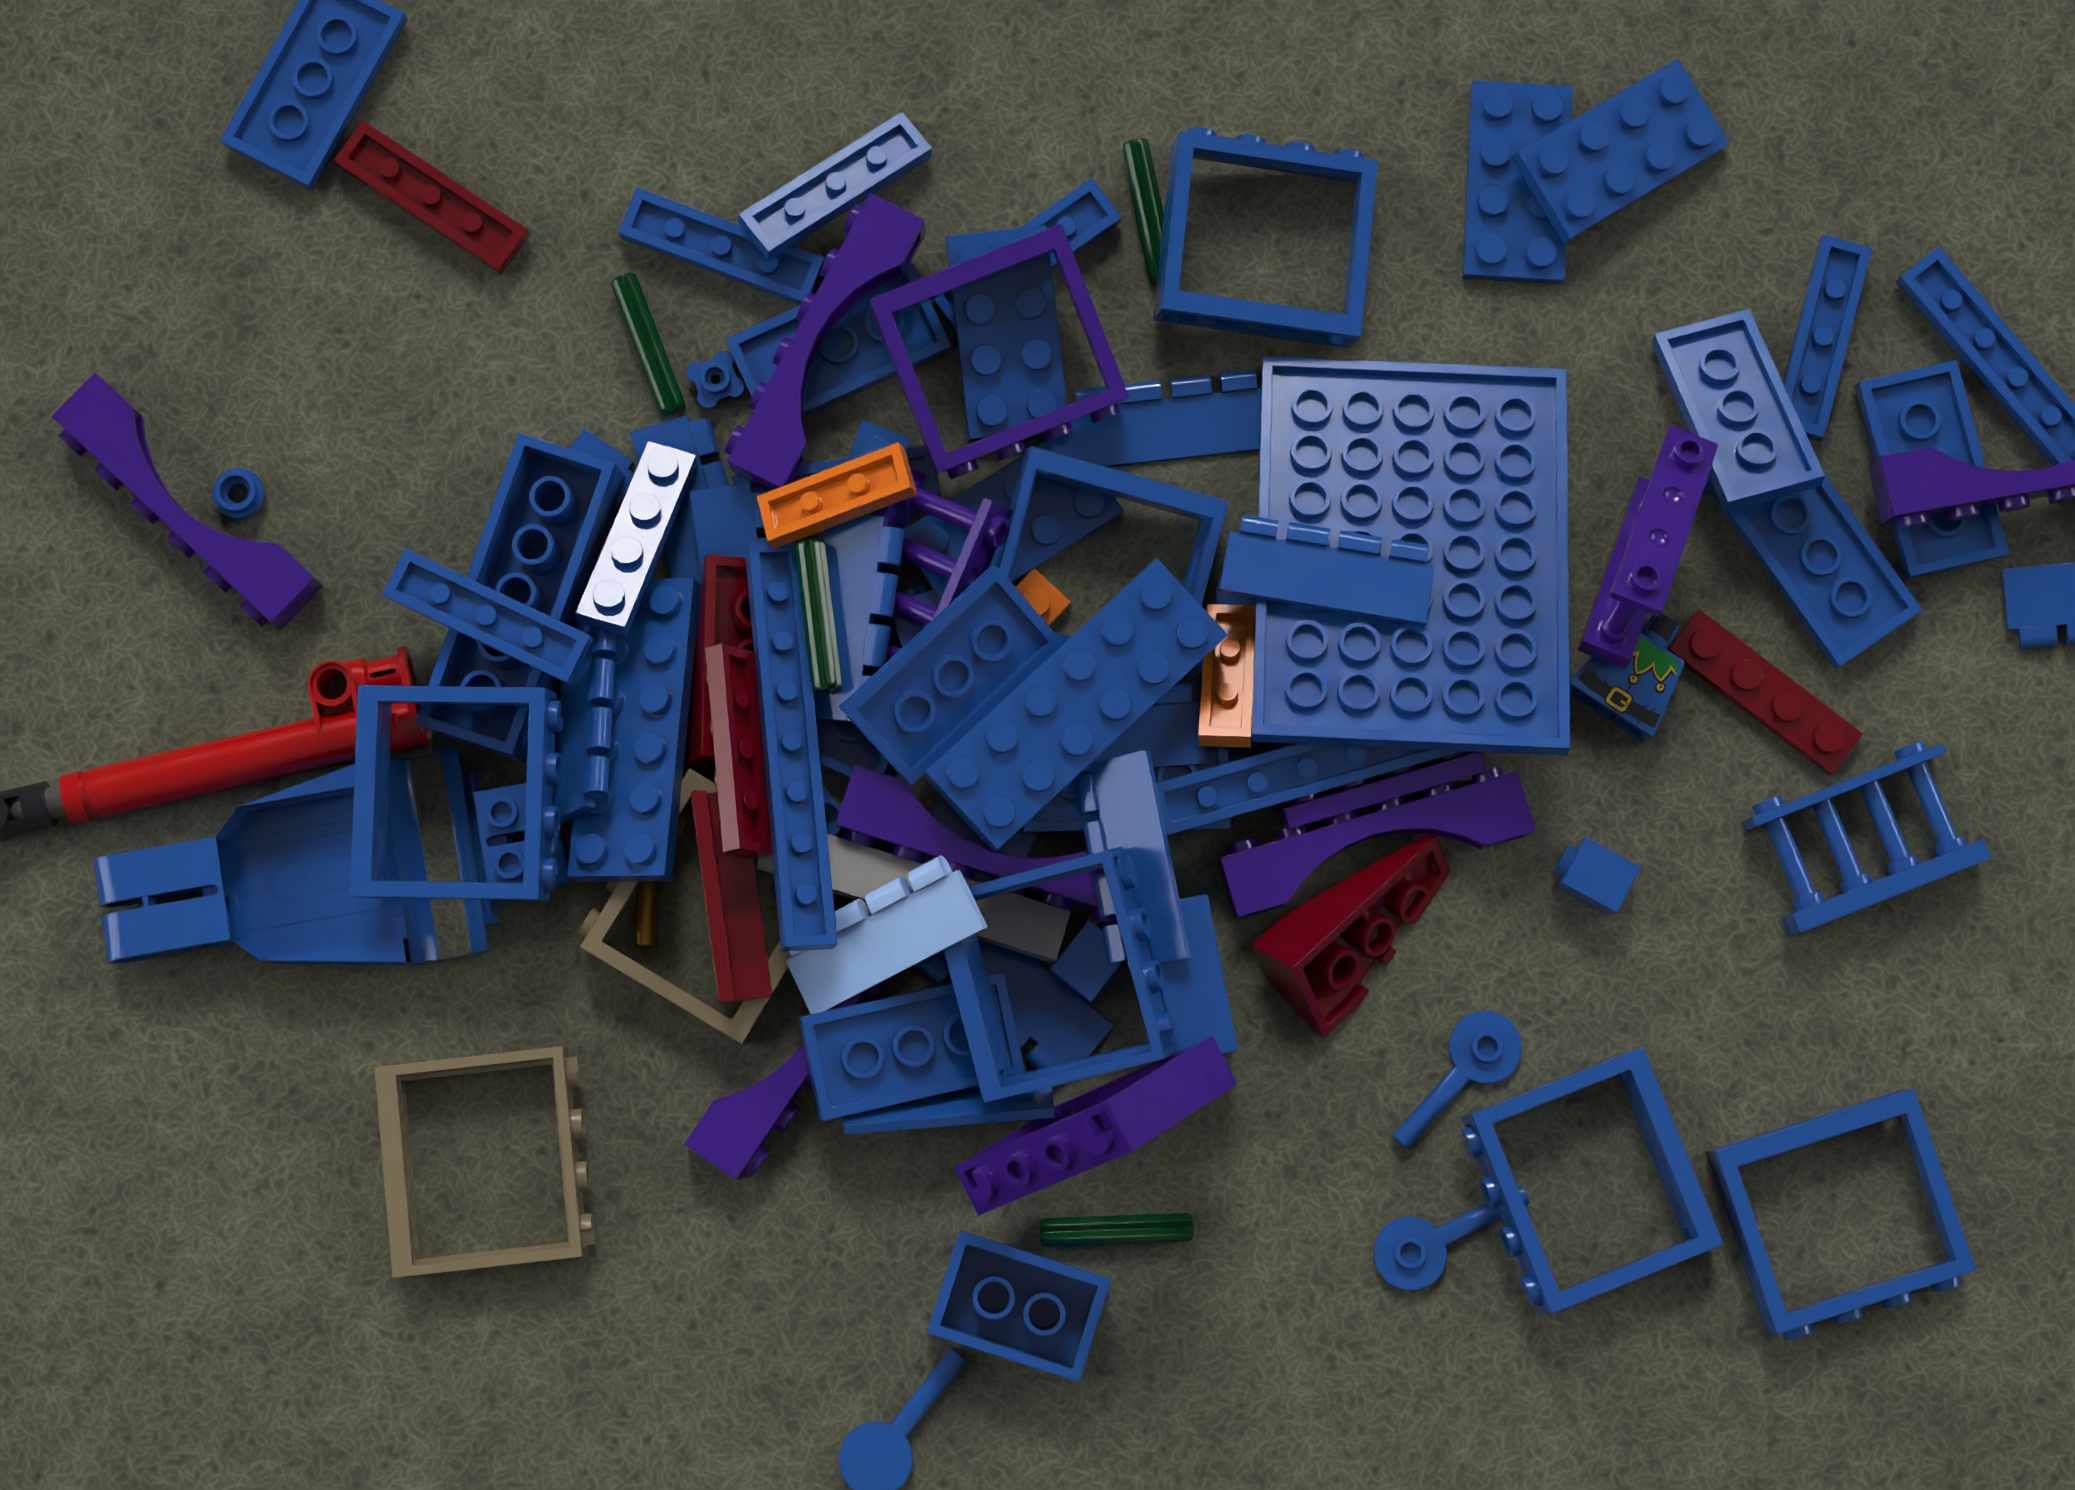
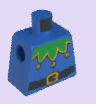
(1640, 693)

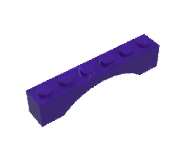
(874, 254)
(115, 435)
(1932, 484)
(888, 811)
(1475, 814)
(739, 1124)

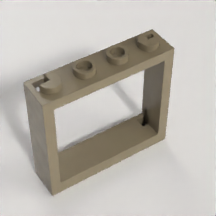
(599, 924)
(399, 1168)

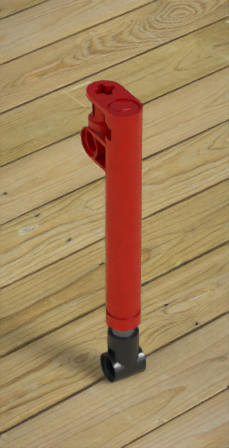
(224, 762)

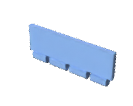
(897, 936)

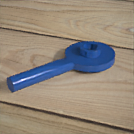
(1483, 1050)
(1414, 1252)
(878, 1452)

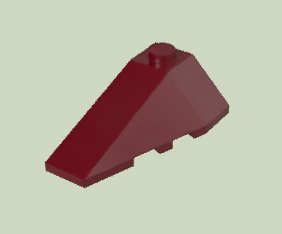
(721, 619)
(1332, 941)

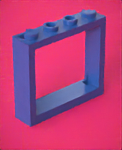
(1251, 316)
(1122, 485)
(372, 793)
(978, 1005)
(1667, 1153)
(1848, 1305)

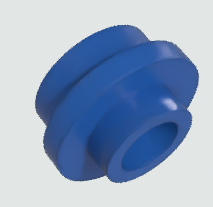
(227, 483)

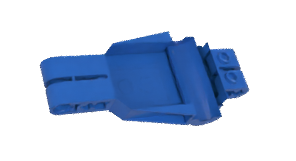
(284, 874)

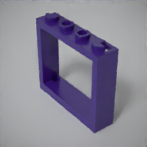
(967, 273)
(1105, 1126)

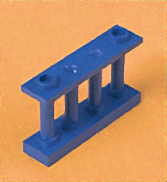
(1858, 888)

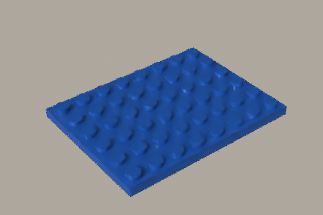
(1438, 461)

